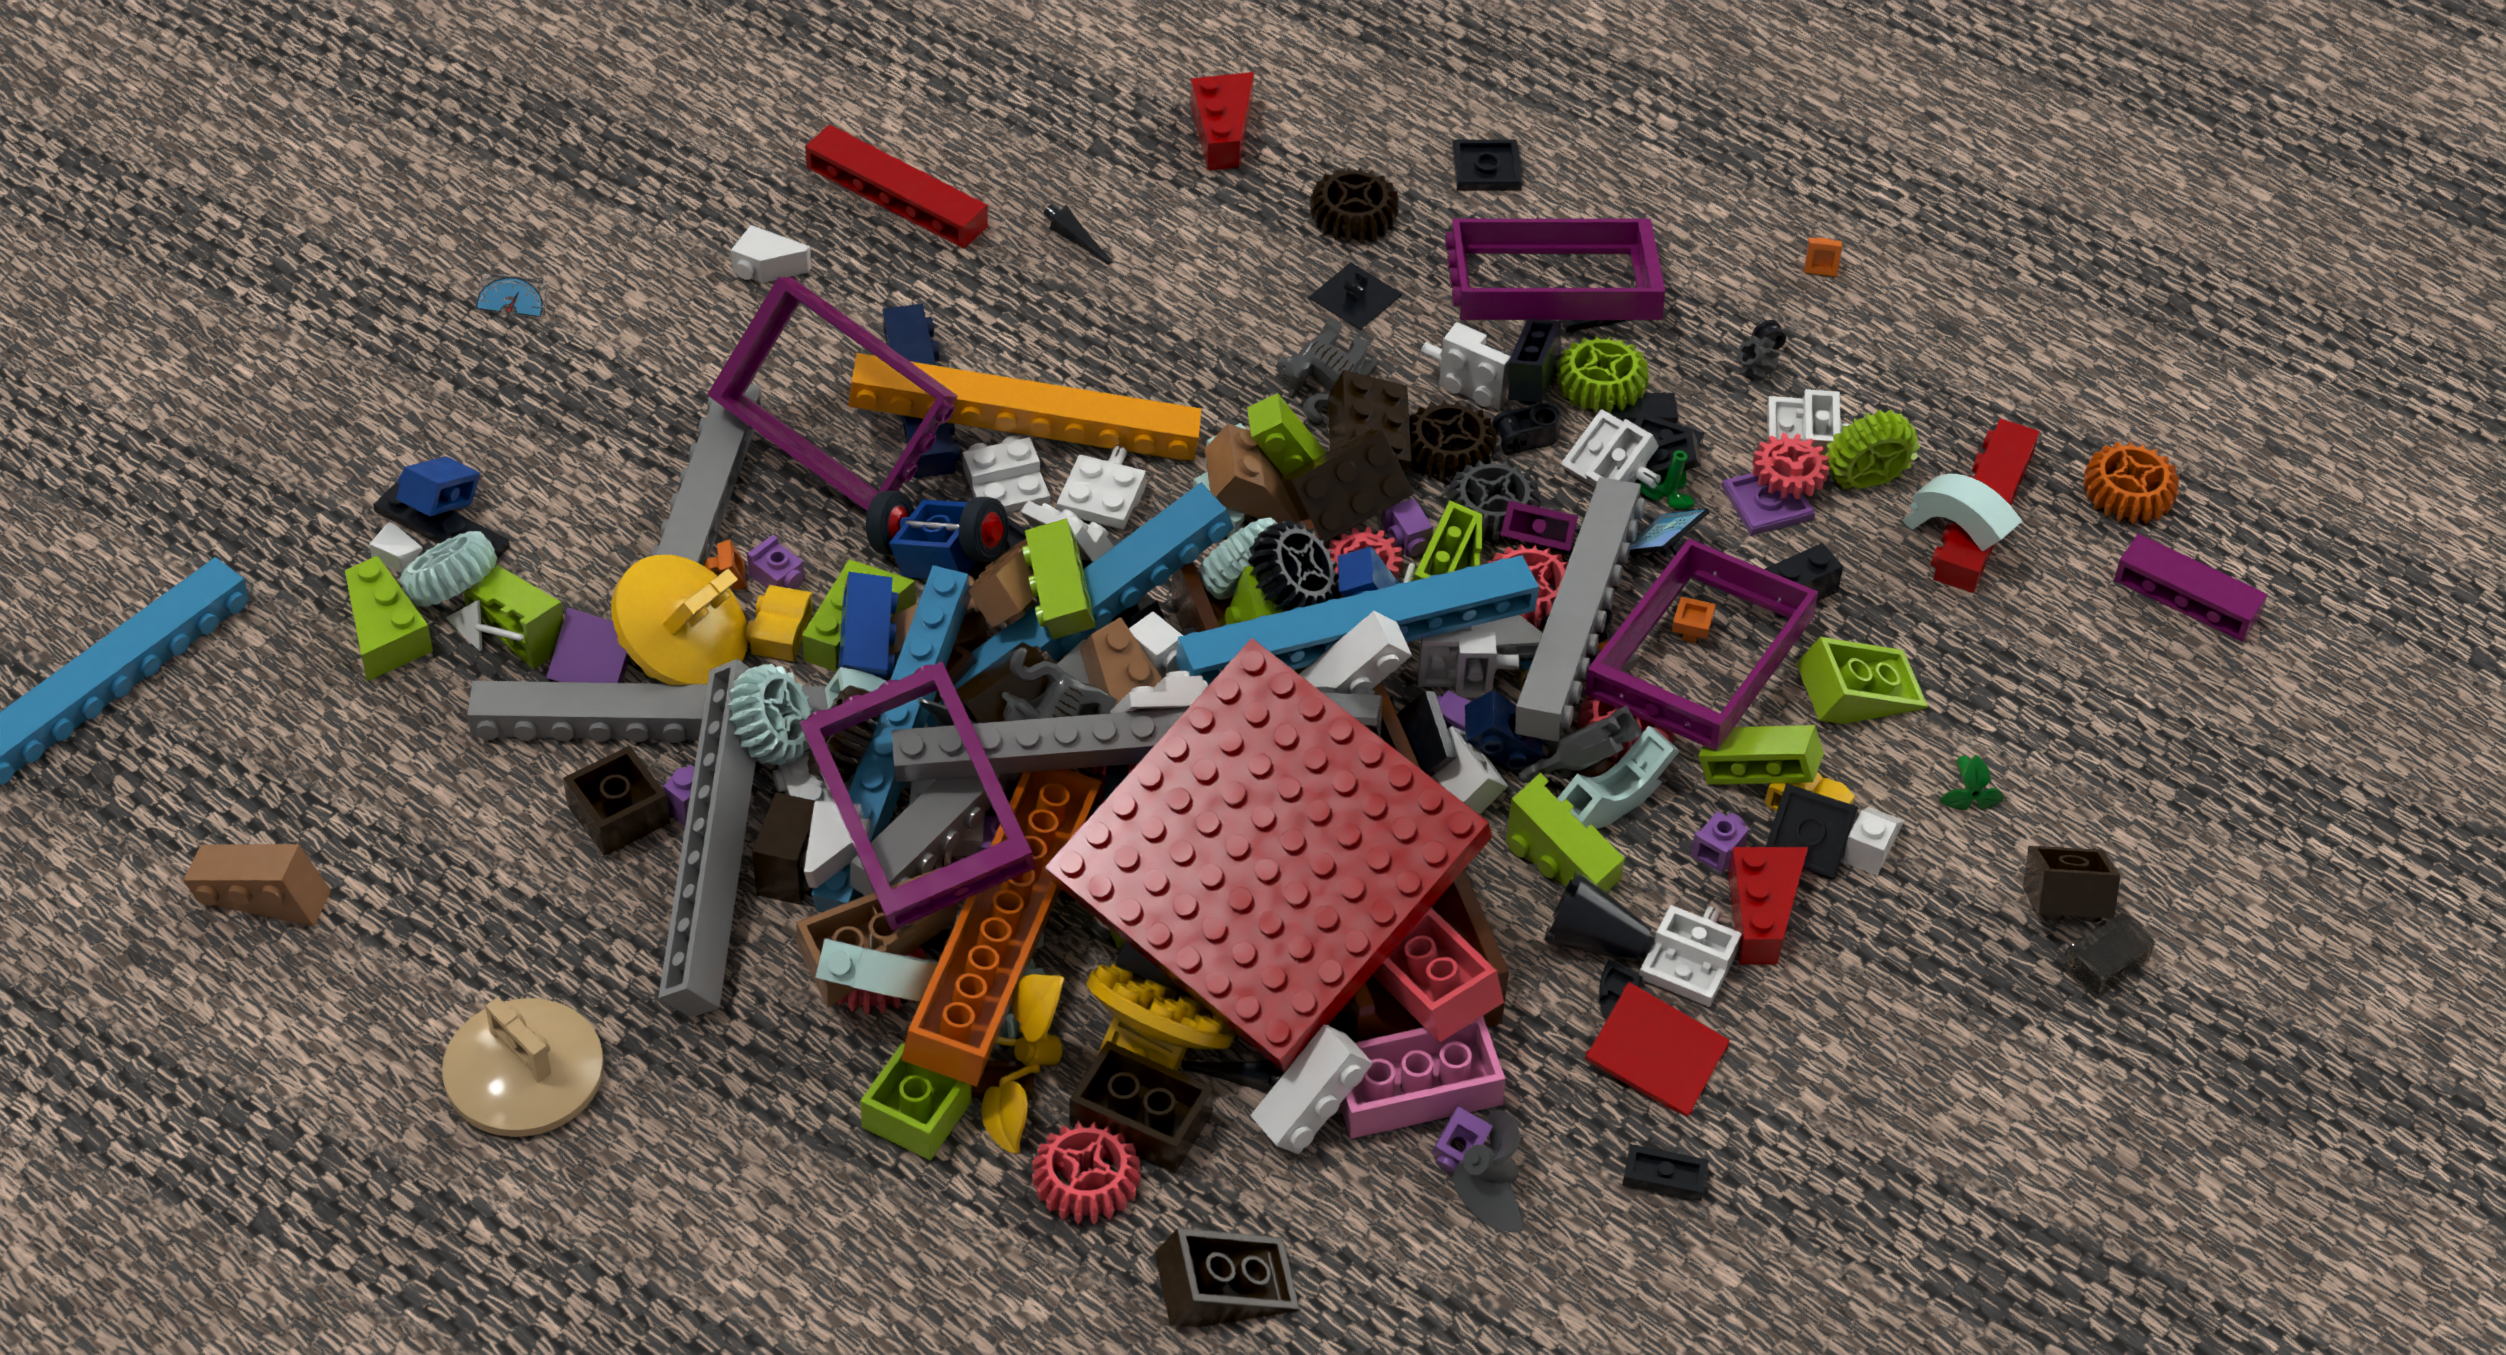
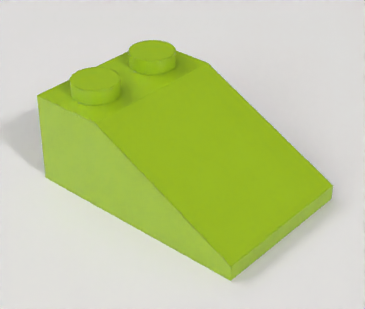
(1858, 681)

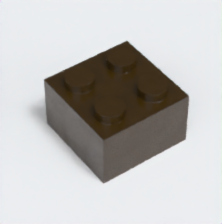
(616, 800)
(782, 849)
(2071, 883)

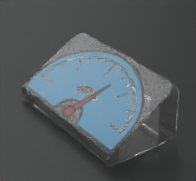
(512, 296)

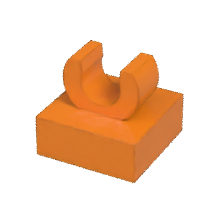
(1823, 256)
(729, 559)
(1693, 619)

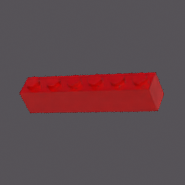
(897, 186)
(2002, 469)

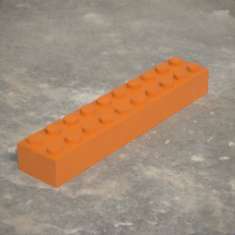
(997, 934)

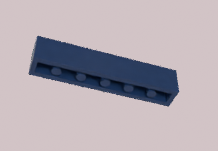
(909, 334)

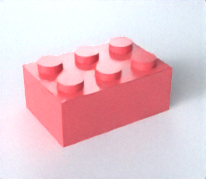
(1440, 978)

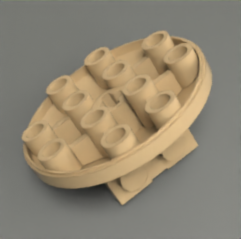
(522, 1067)

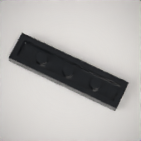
(436, 527)

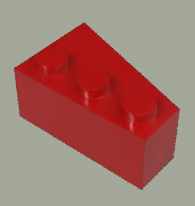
(1222, 116)
(1762, 898)

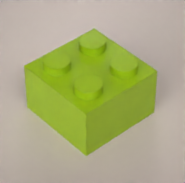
(913, 1106)

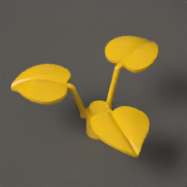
(1006, 1106)

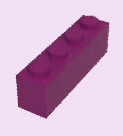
(2190, 587)

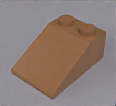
(1246, 478)

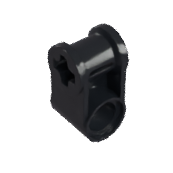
(1530, 427)

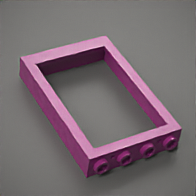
(1556, 237)
(753, 350)
(1668, 710)
(955, 880)

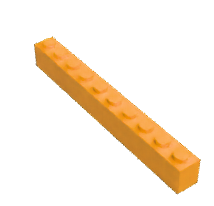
(1033, 409)

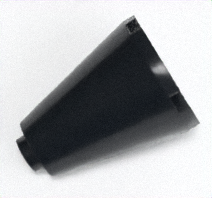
(1597, 923)

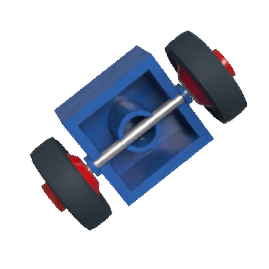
(936, 532)

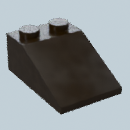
(1224, 1277)

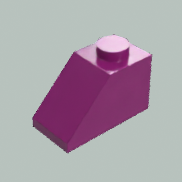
(1539, 525)

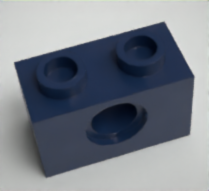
(1491, 729)

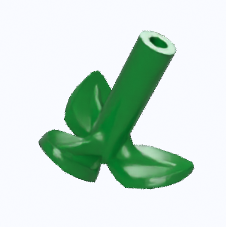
(1674, 480)
(1975, 777)

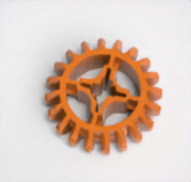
(2128, 488)

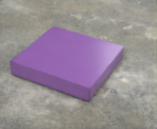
(1763, 510)
(587, 651)

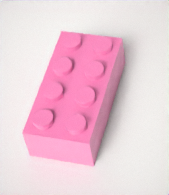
(1423, 1079)

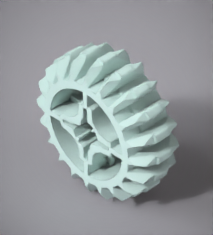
(1225, 564)
(448, 568)
(768, 714)

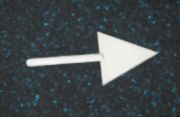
(469, 624)

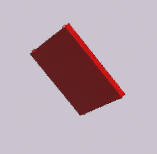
(1657, 1050)

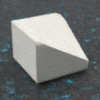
(394, 547)

